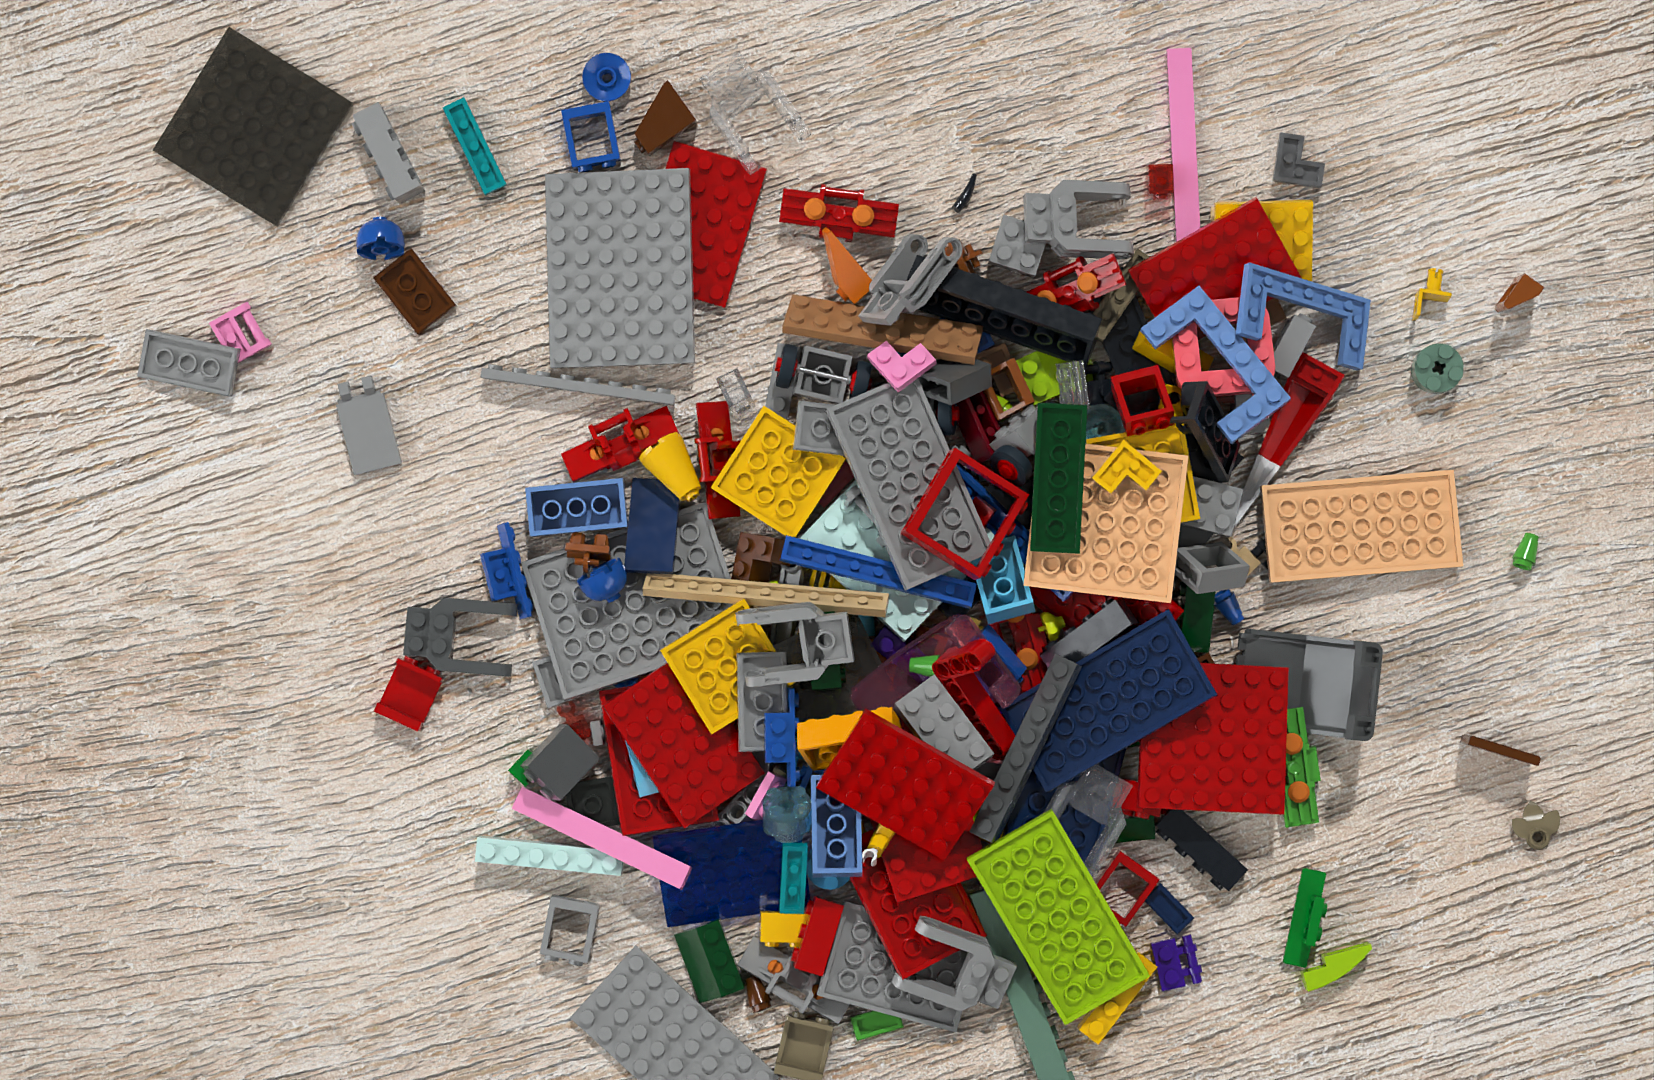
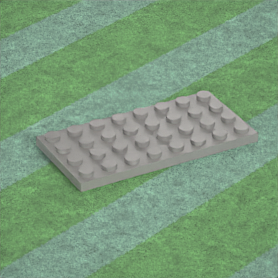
(894, 456)
(662, 1028)

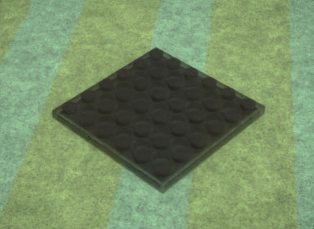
(253, 126)

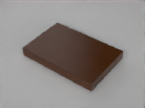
(414, 291)
(1500, 749)

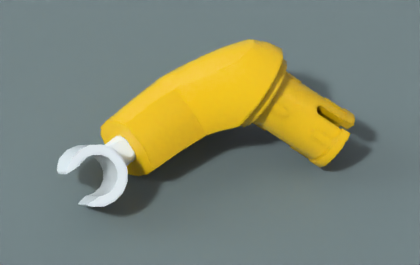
(877, 844)

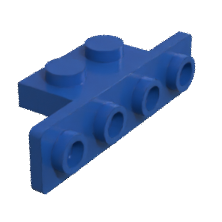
(504, 572)
(780, 738)

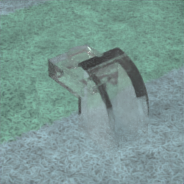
(738, 398)

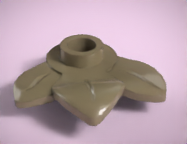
(1535, 822)

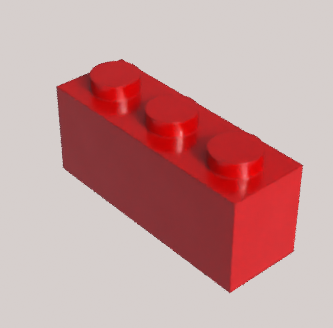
(817, 935)

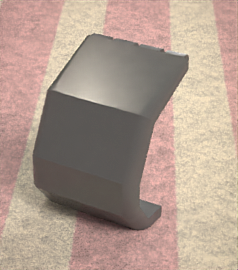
(1326, 676)

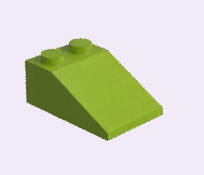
(1040, 375)

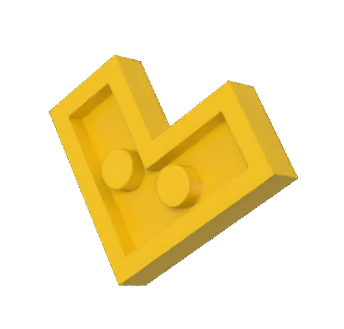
(1124, 462)

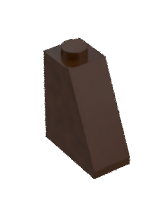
(663, 121)

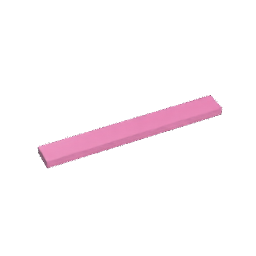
(1183, 141)
(602, 838)

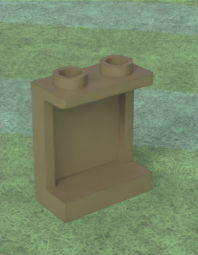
(804, 1047)

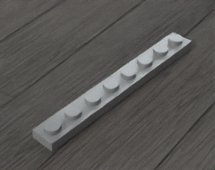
(589, 386)

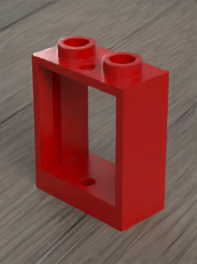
(1136, 382)
(1152, 880)

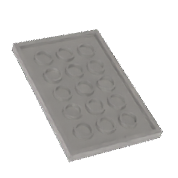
(862, 974)

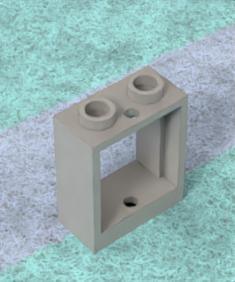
(1291, 344)
(1191, 568)
(574, 905)

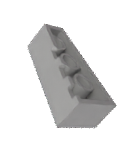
(388, 153)

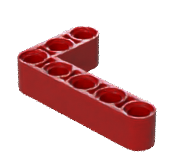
(956, 673)

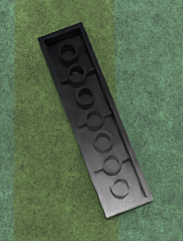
(1014, 315)

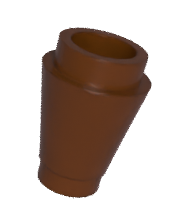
(757, 997)

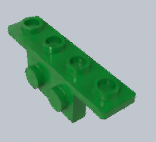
(1306, 918)

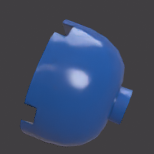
(380, 238)
(604, 581)

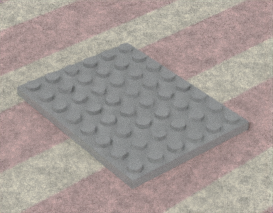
(620, 268)
(620, 640)

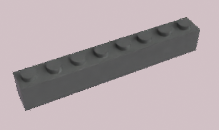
(1026, 748)

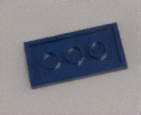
(651, 528)

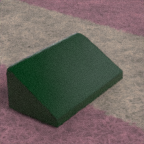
(1137, 829)

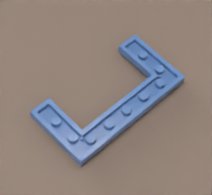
(1262, 282)
(1267, 392)

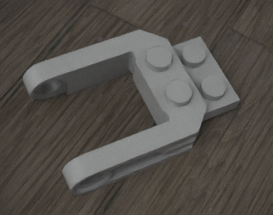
(1054, 219)
(894, 294)
(822, 636)
(981, 978)

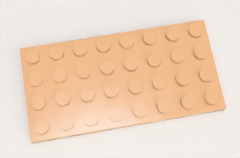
(1361, 526)

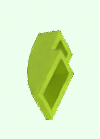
(1334, 965)

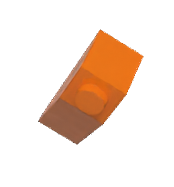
(846, 272)

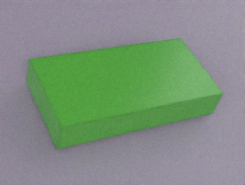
(874, 1023)

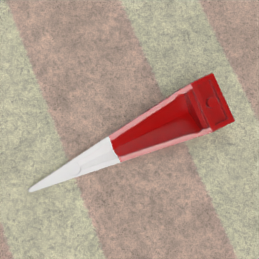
(1311, 390)

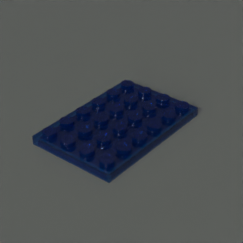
(731, 875)

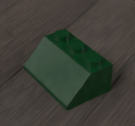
(709, 961)

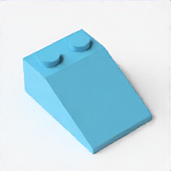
(1003, 587)

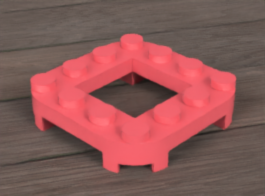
(1225, 381)

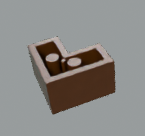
(755, 557)

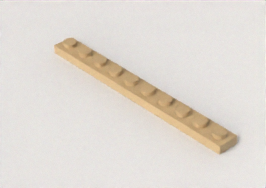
(764, 594)

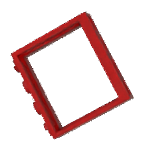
(911, 527)

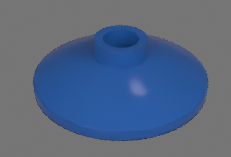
(606, 64)

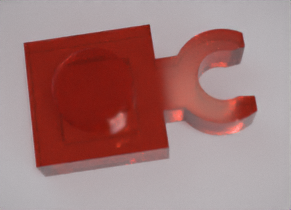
(577, 723)

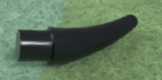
(965, 196)

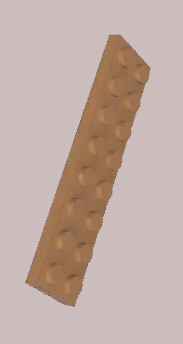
(841, 324)

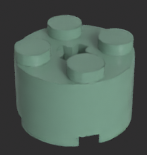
(1451, 370)

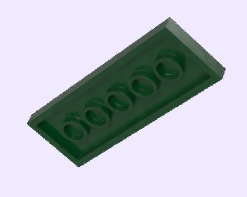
(1058, 478)

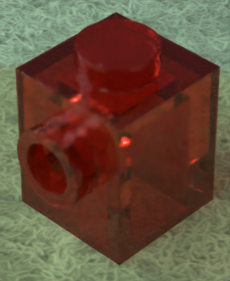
(1160, 181)

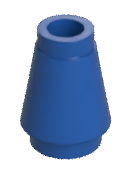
(1228, 605)

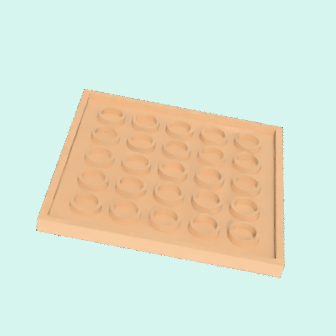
(1125, 535)

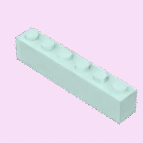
(546, 855)

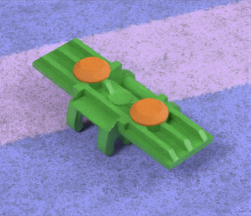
(1301, 773)

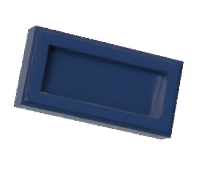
(1169, 908)

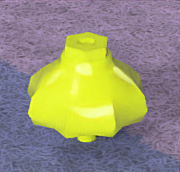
(1051, 625)

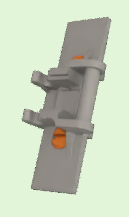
(771, 964)

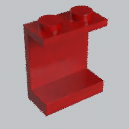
(409, 693)

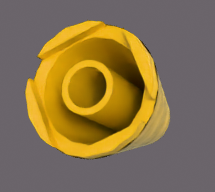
(672, 466)

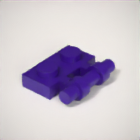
(1168, 962)

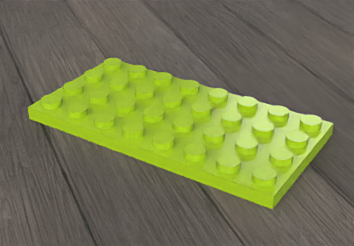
(1058, 917)

